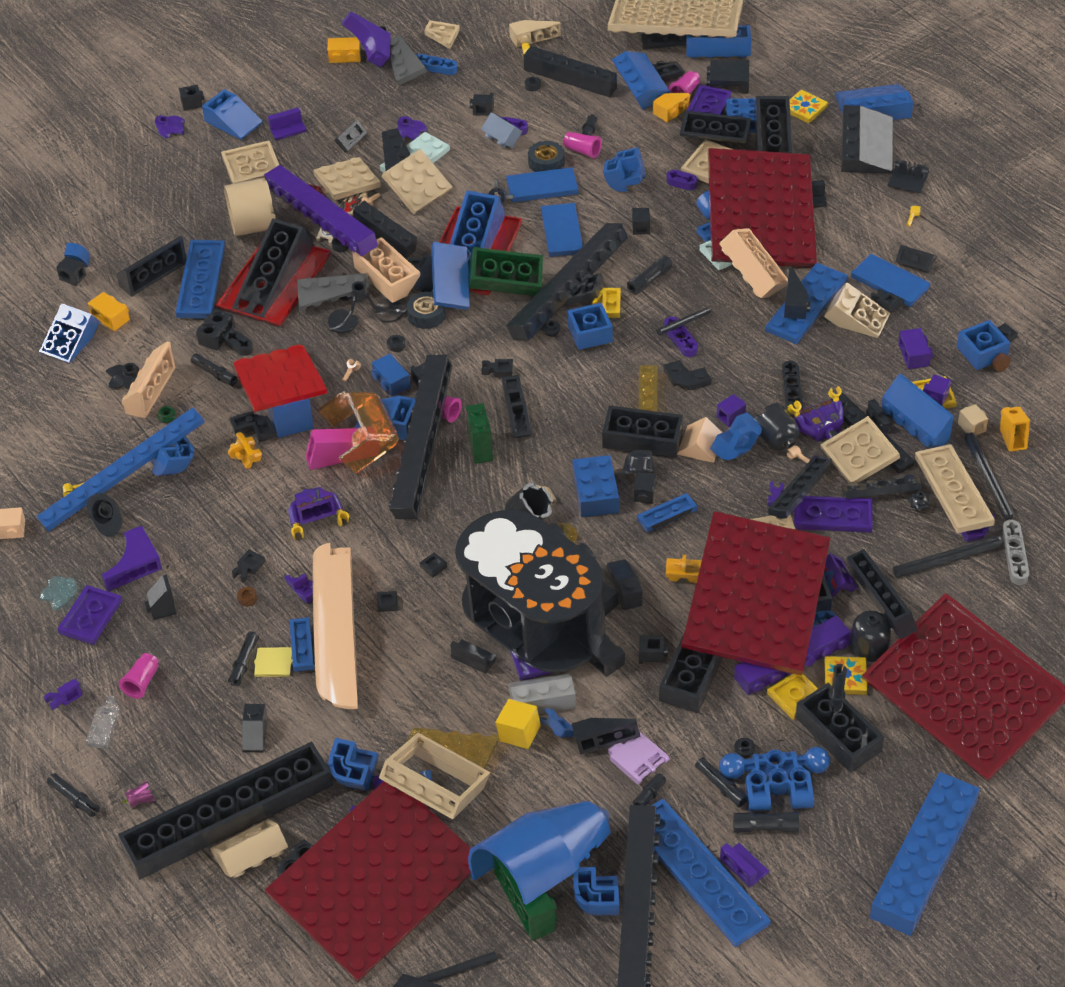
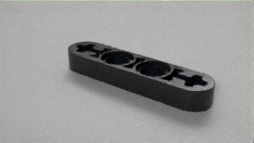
(791, 389)

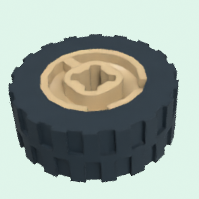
(423, 312)

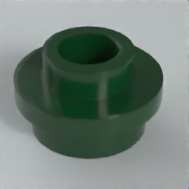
(166, 414)

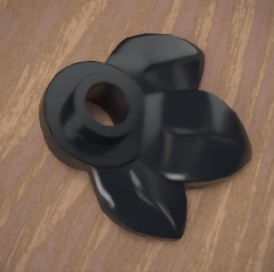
(122, 375)

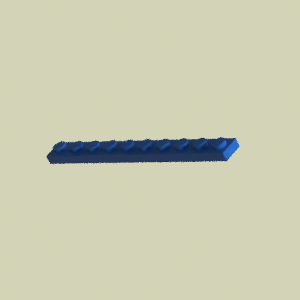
(120, 469)

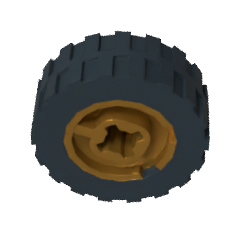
(546, 156)

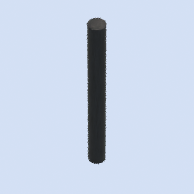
(687, 319)
(461, 967)

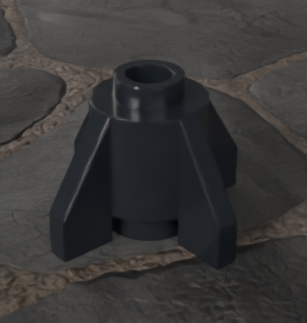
(501, 191)

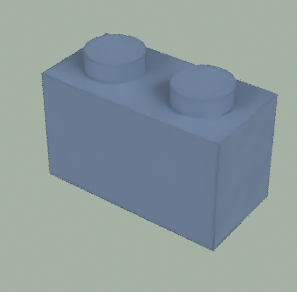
(501, 130)

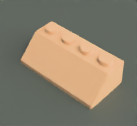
(753, 262)
(387, 270)
(149, 382)

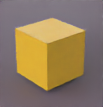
(518, 723)

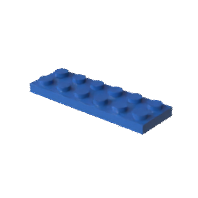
(200, 278)
(821, 285)

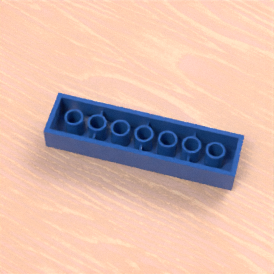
(924, 853)

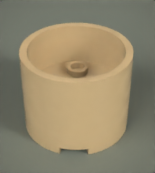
(249, 206)

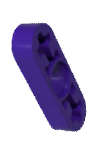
(692, 345)

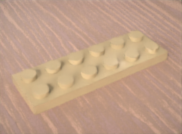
(954, 488)

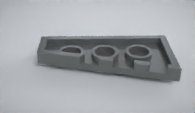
(404, 61)
(322, 289)

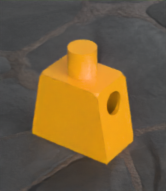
(1015, 422)

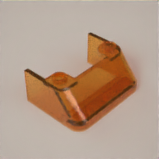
(376, 431)

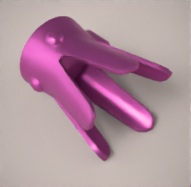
(138, 796)

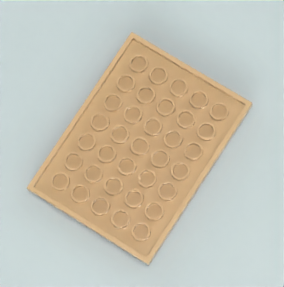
(677, 17)

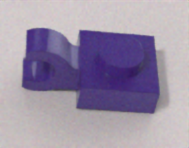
(775, 493)
(66, 694)

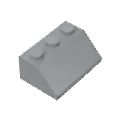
(547, 692)

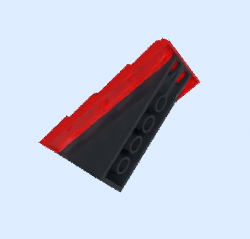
(268, 281)

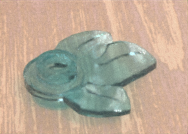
(59, 591)

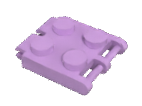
(637, 757)

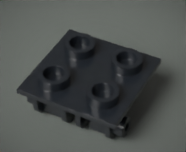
(908, 177)

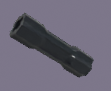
(641, 281)
(749, 822)

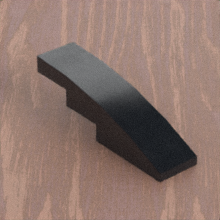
(516, 406)

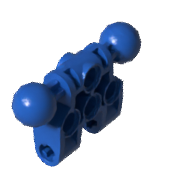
(787, 770)

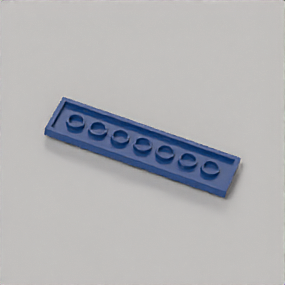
(707, 879)

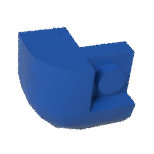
(624, 169)
(738, 439)
(173, 458)
(352, 765)
(596, 894)

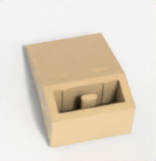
(856, 312)

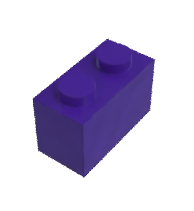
(915, 348)

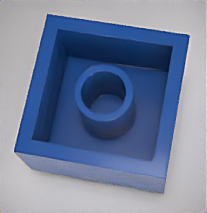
(590, 326)
(982, 344)

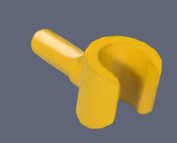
(914, 211)
(67, 488)

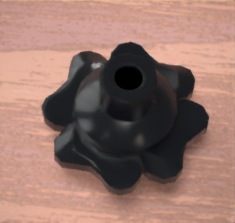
(919, 501)

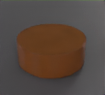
(1001, 362)
(247, 596)

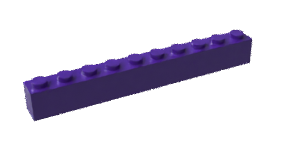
(321, 210)

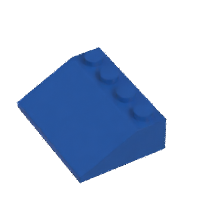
(888, 100)

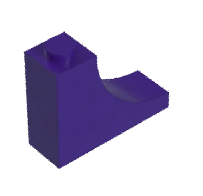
(373, 38)
(138, 560)

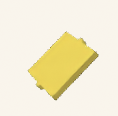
(273, 662)

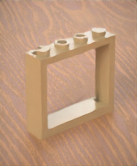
(426, 790)

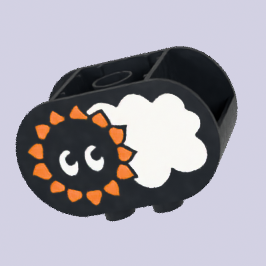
(530, 587)

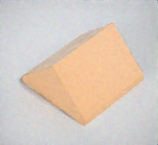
(698, 440)

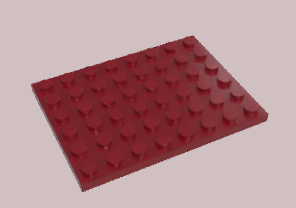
(766, 195)
(756, 593)
(967, 686)
(372, 878)

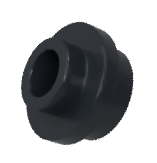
(551, 328)
(747, 751)

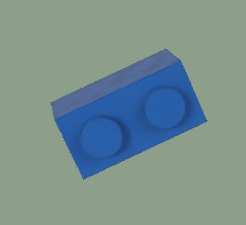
(390, 375)

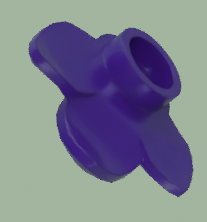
(169, 125)
(411, 129)

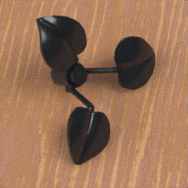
(343, 321)

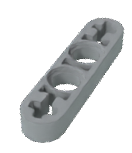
(1015, 552)

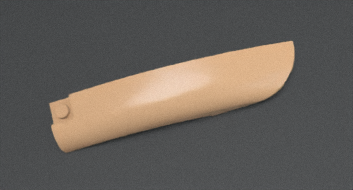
(334, 626)

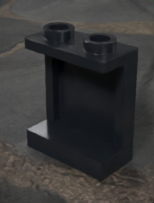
(729, 74)

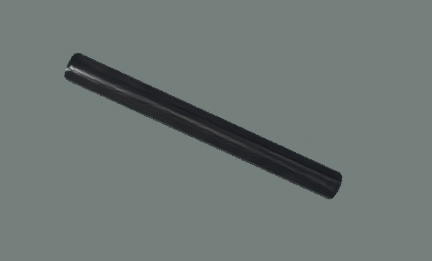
(989, 476)
(947, 556)

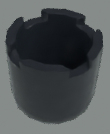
(778, 427)
(531, 500)
(870, 635)

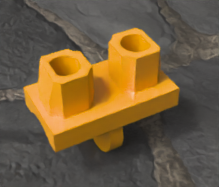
(243, 450)
(682, 569)

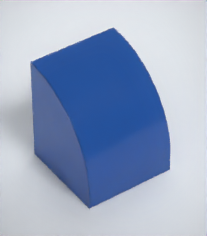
(78, 253)

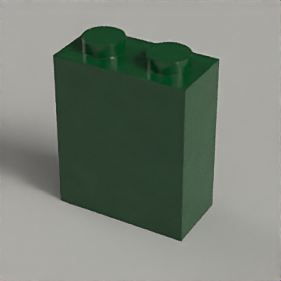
(479, 433)

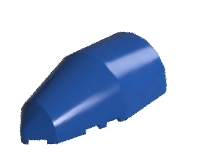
(543, 846)

